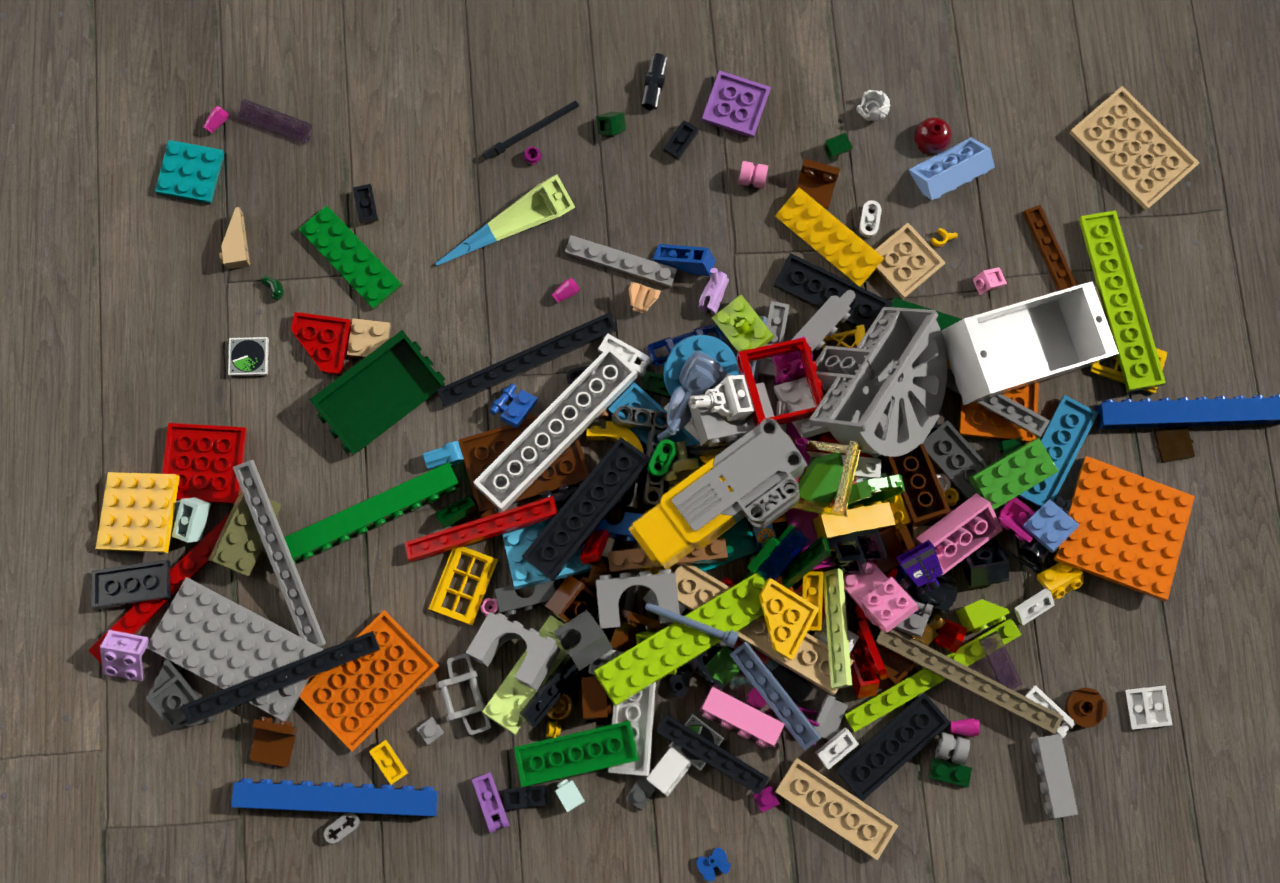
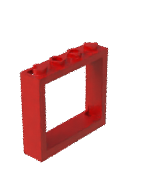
(810, 368)

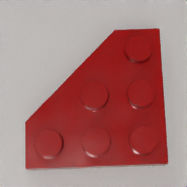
(323, 339)

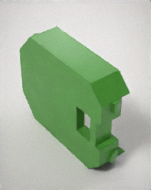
(875, 490)

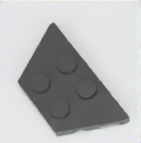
(168, 696)

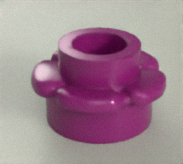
(532, 151)

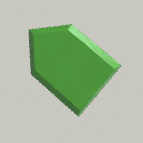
(821, 478)

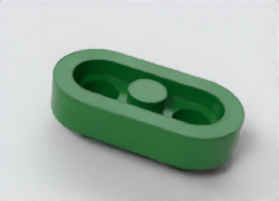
(661, 458)

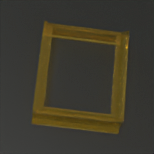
(839, 508)

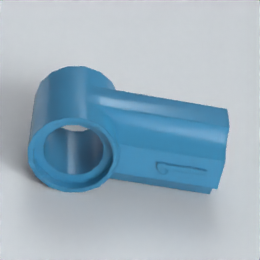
(448, 453)

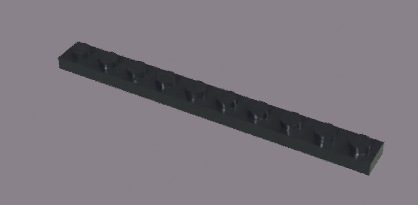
(527, 360)
(281, 678)

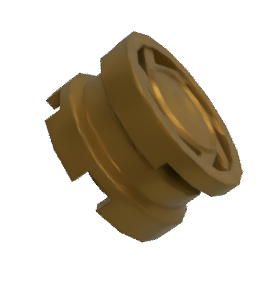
(561, 708)

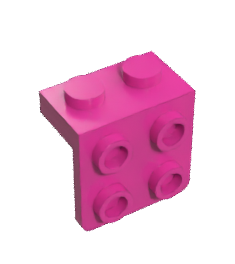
(788, 367)
(1014, 516)

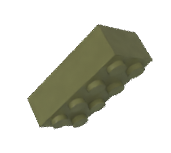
(239, 540)

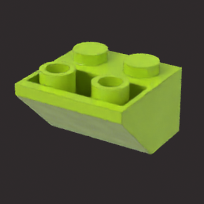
(979, 613)

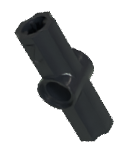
(654, 81)

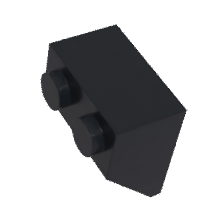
(986, 565)

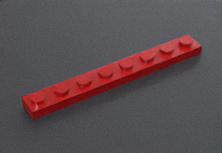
(481, 529)

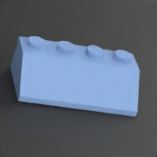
(952, 168)

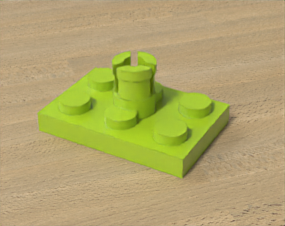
(742, 325)

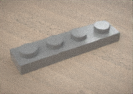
(776, 324)

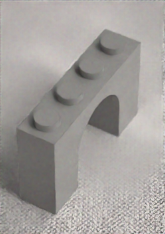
(713, 429)
(610, 590)
(497, 631)

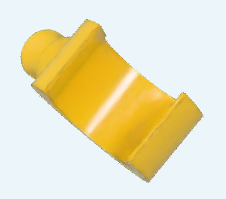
(947, 236)

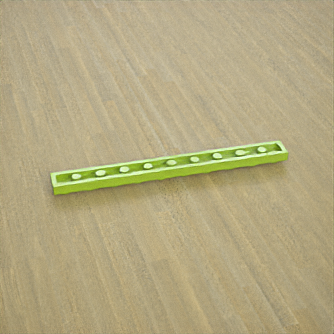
(923, 680)

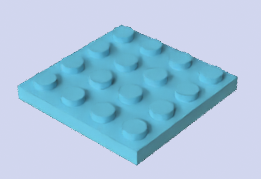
(522, 572)

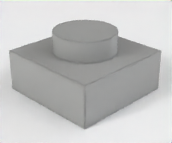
(430, 731)

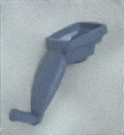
(696, 376)

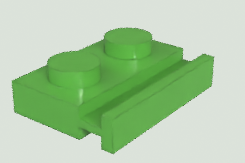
(723, 666)

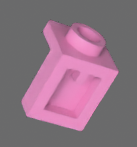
(989, 280)

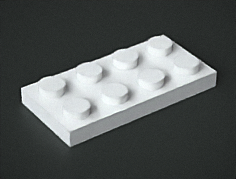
(798, 398)

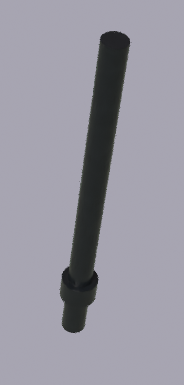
(499, 148)

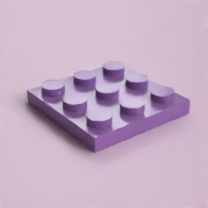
(736, 104)

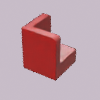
(950, 636)

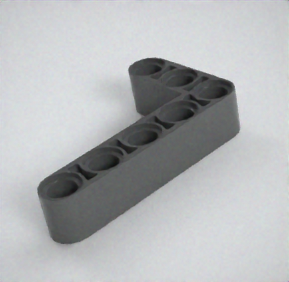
(653, 430)

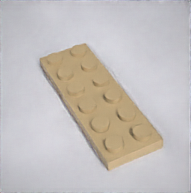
(836, 808)

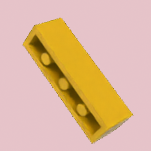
(859, 518)

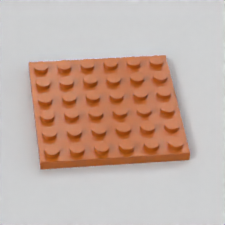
(1126, 528)

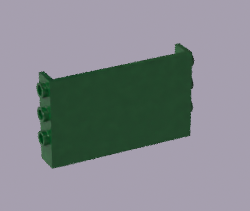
(377, 392)

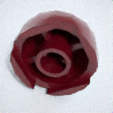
(933, 136)

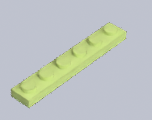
(837, 629)

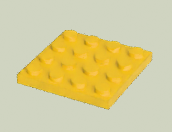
(137, 512)

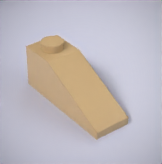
(234, 245)

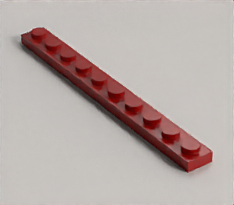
(187, 567)

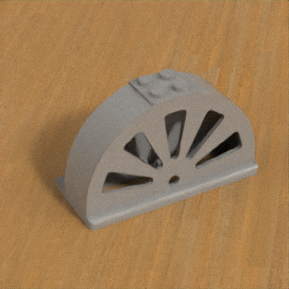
(888, 386)

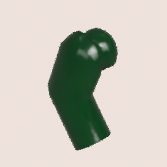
(275, 285)

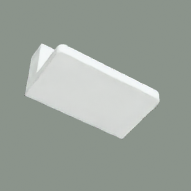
(669, 771)

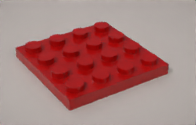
(205, 460)

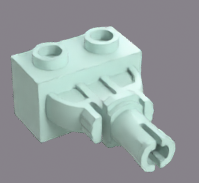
(190, 519)

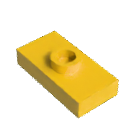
(388, 762)

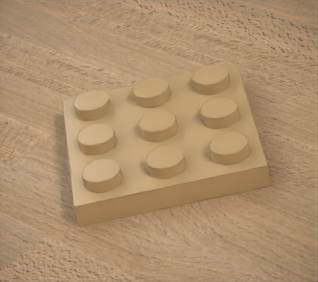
(907, 261)

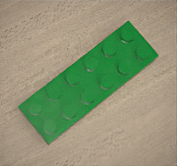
(350, 257)
(576, 753)

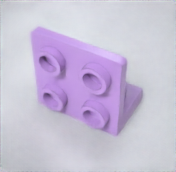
(122, 655)

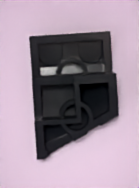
(855, 549)

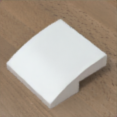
(1148, 707)

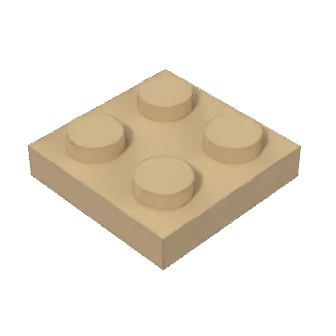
(366, 337)

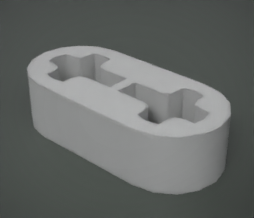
(339, 824)

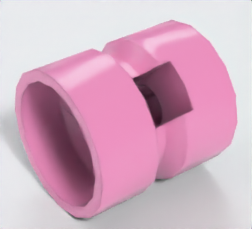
(753, 174)

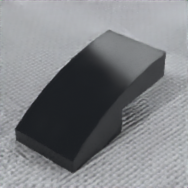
(525, 797)

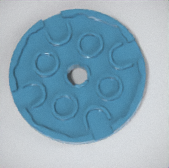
(685, 348)

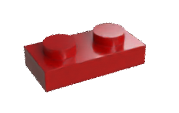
(594, 547)

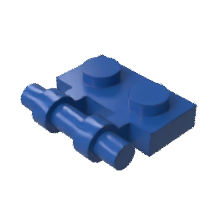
(519, 407)

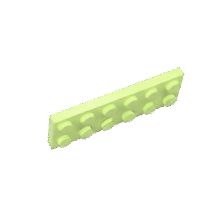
(514, 696)

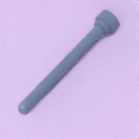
(727, 637)

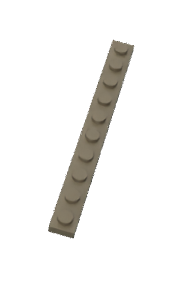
(970, 680)

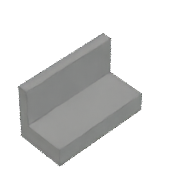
(829, 717)

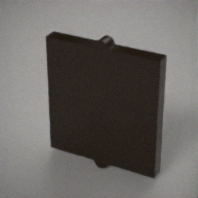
(1174, 444)

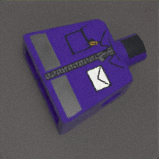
(922, 565)

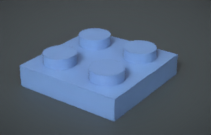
(1050, 526)

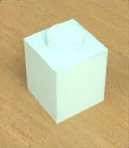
(569, 795)

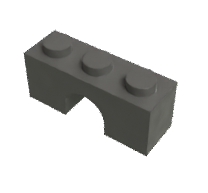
(510, 602)

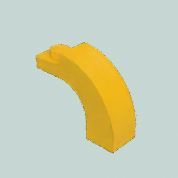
(613, 433)

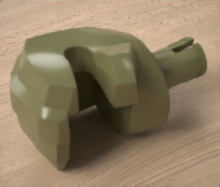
(681, 467)

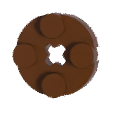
(1094, 700)

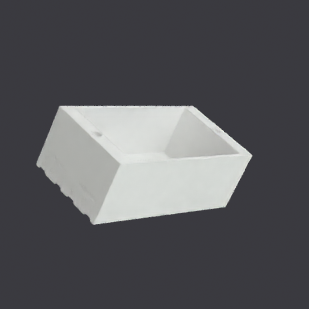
(1028, 342)

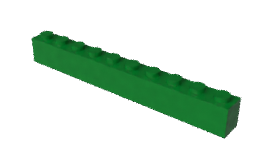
(372, 512)

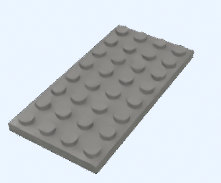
(228, 644)

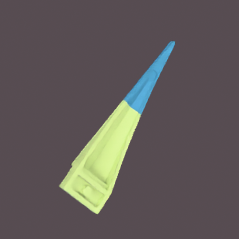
(537, 206)

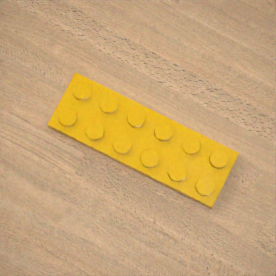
(829, 237)

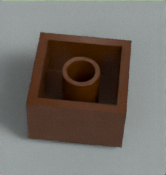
(572, 600)
(594, 700)

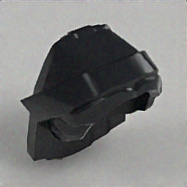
(940, 598)

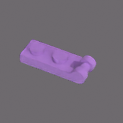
(490, 801)

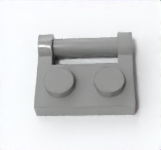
(916, 624)

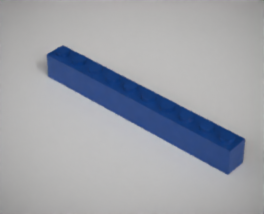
(1188, 412)
(335, 799)

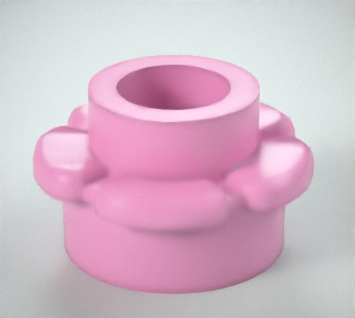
(490, 602)

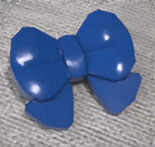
(718, 859)

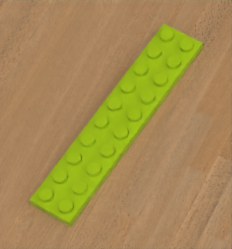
(1122, 301)
(679, 643)

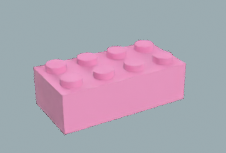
(962, 531)
(742, 718)

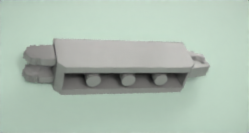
(826, 319)

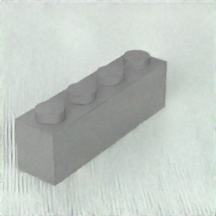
(1055, 776)

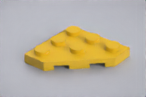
(786, 617)

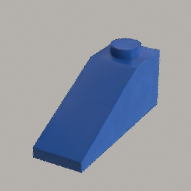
(686, 258)

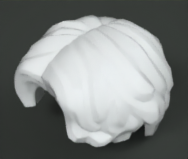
(874, 106)

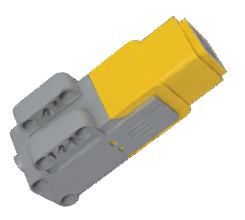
(721, 493)

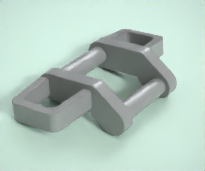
(471, 677)

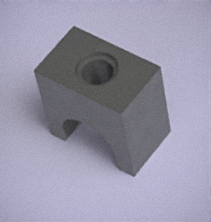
(590, 637)

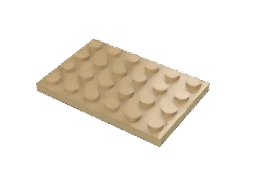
(1134, 148)

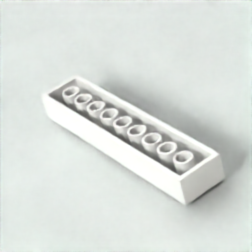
(555, 429)

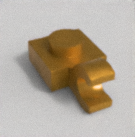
(929, 633)

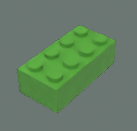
(1013, 473)

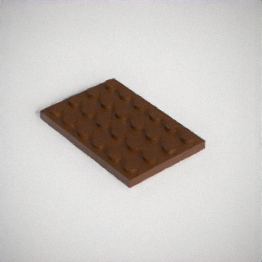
(484, 448)

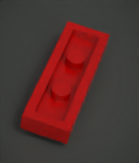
(871, 650)

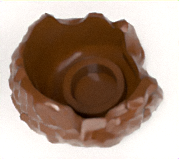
(597, 569)

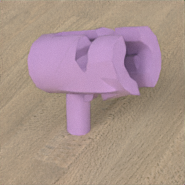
(714, 291)

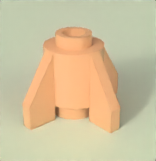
(642, 296)

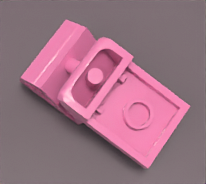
(879, 597)

